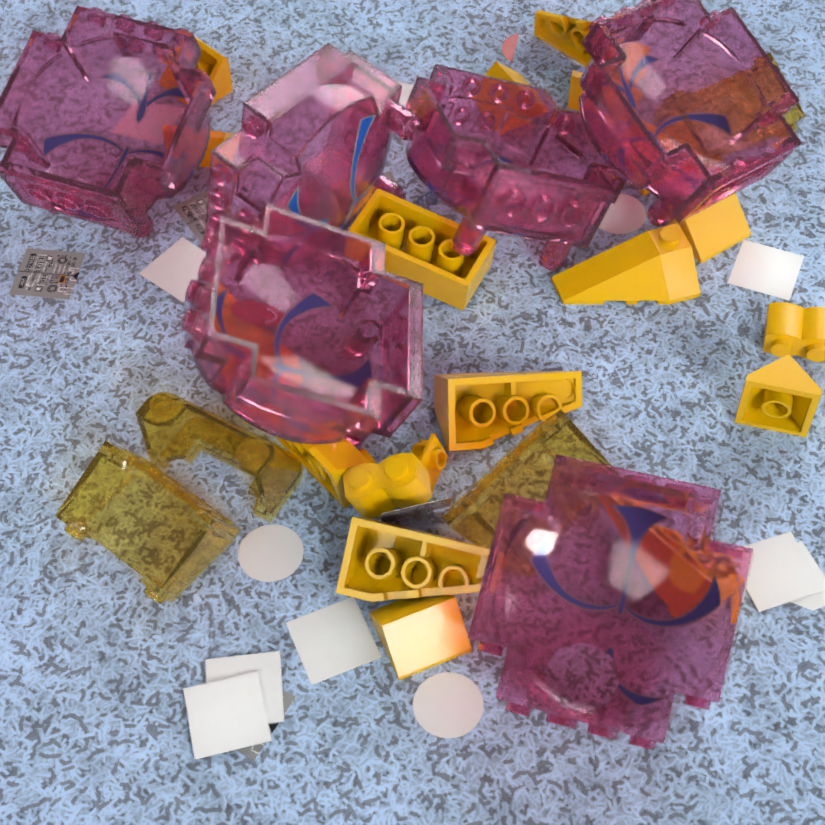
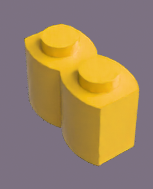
(795, 331)
(384, 486)

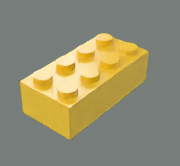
(422, 248)

